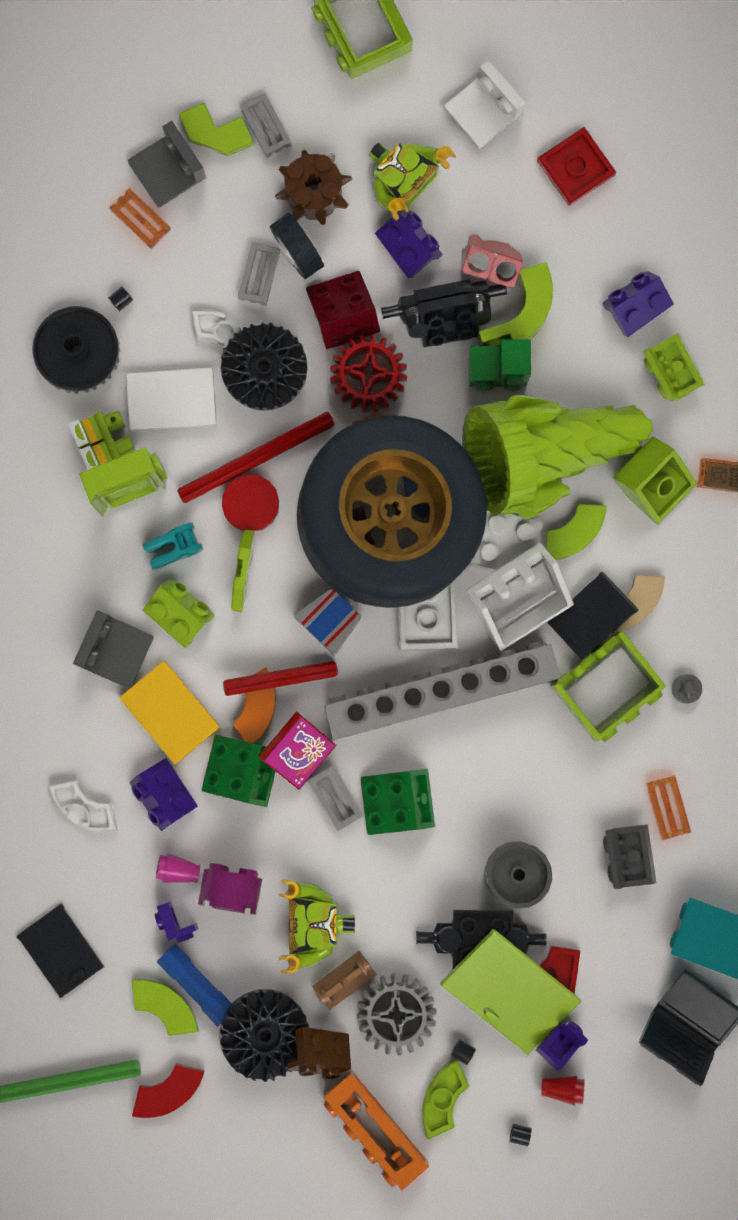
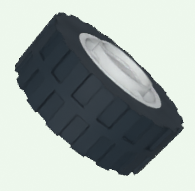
(296, 245)

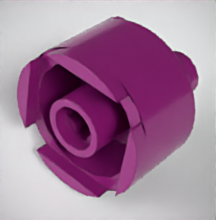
(230, 890)

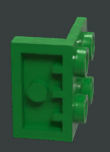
(238, 772)
(397, 802)

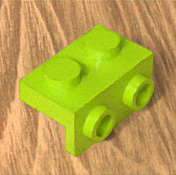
(673, 368)
(178, 612)

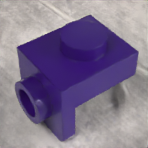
(167, 920)
(562, 1044)

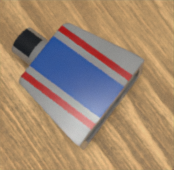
(330, 619)

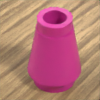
(176, 870)

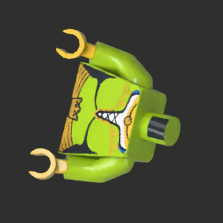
(405, 173)
(312, 925)

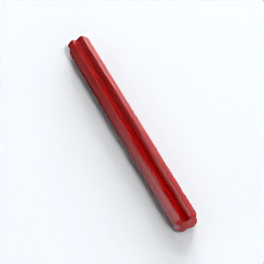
(256, 457)

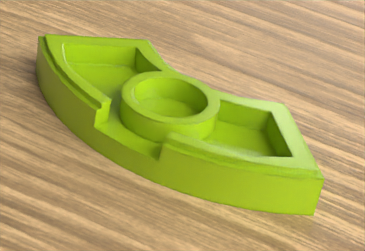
(577, 533)
(166, 1005)
(441, 1097)

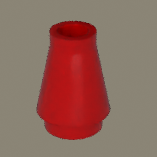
(564, 1089)

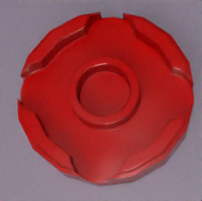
(250, 503)

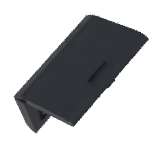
(689, 1026)

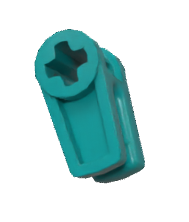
(181, 549)

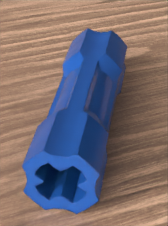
(182, 970)

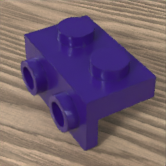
(409, 242)
(638, 302)
(162, 794)

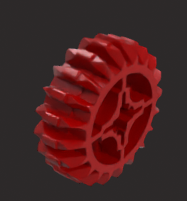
(370, 348)

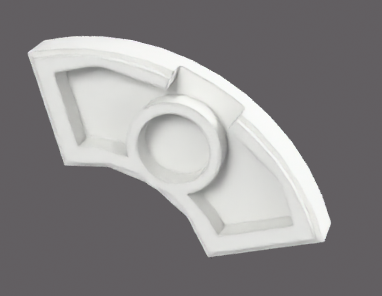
(215, 326)

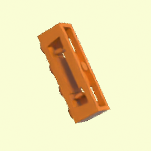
(407, 1168)

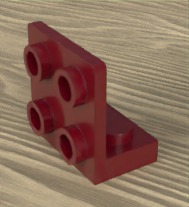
(343, 309)

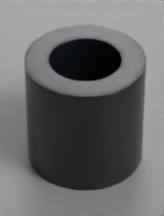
(120, 299)
(463, 1051)
(520, 1135)

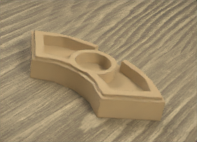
(645, 596)

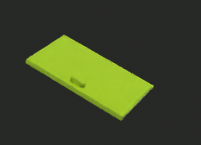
(519, 994)

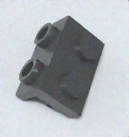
(629, 856)

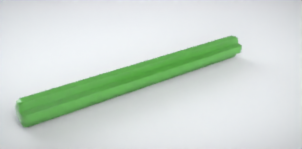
(70, 1081)

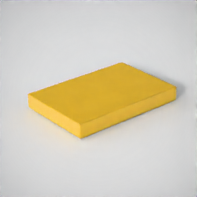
(169, 712)

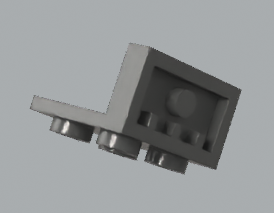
(167, 167)
(113, 649)

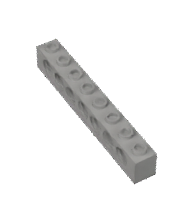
(544, 671)

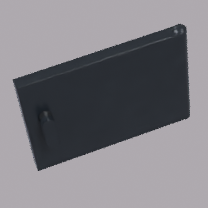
(594, 616)
(60, 951)

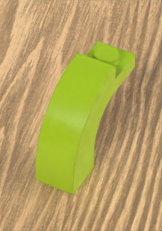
(538, 295)

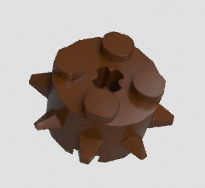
(311, 170)

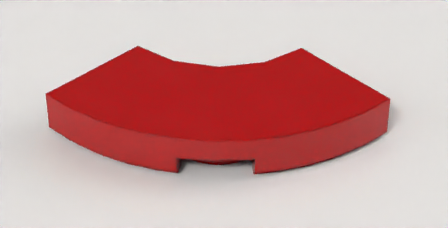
(169, 1094)

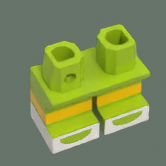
(96, 438)

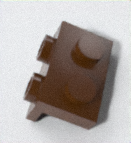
(321, 1053)

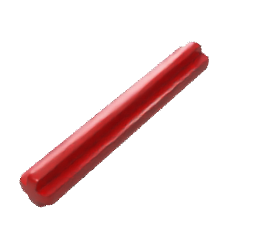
(280, 678)

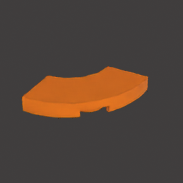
(256, 713)

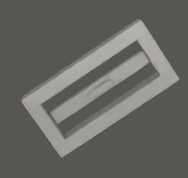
(276, 146)
(253, 298)
(348, 819)

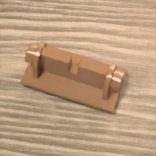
(344, 980)

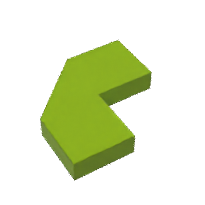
(224, 139)
(241, 578)

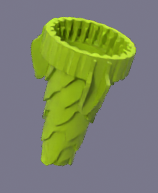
(534, 443)

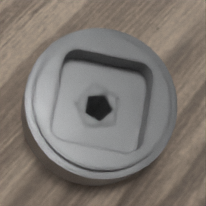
(687, 688)

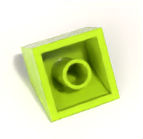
(655, 479)

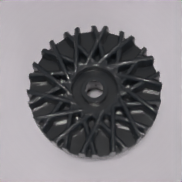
(258, 346)
(83, 368)
(242, 1028)

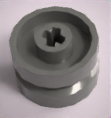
(505, 862)

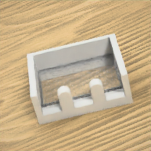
(520, 596)

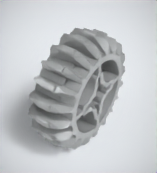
(410, 1013)

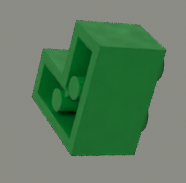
(500, 365)

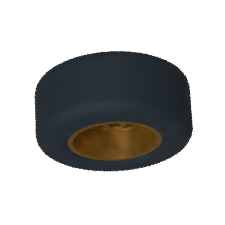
(444, 481)

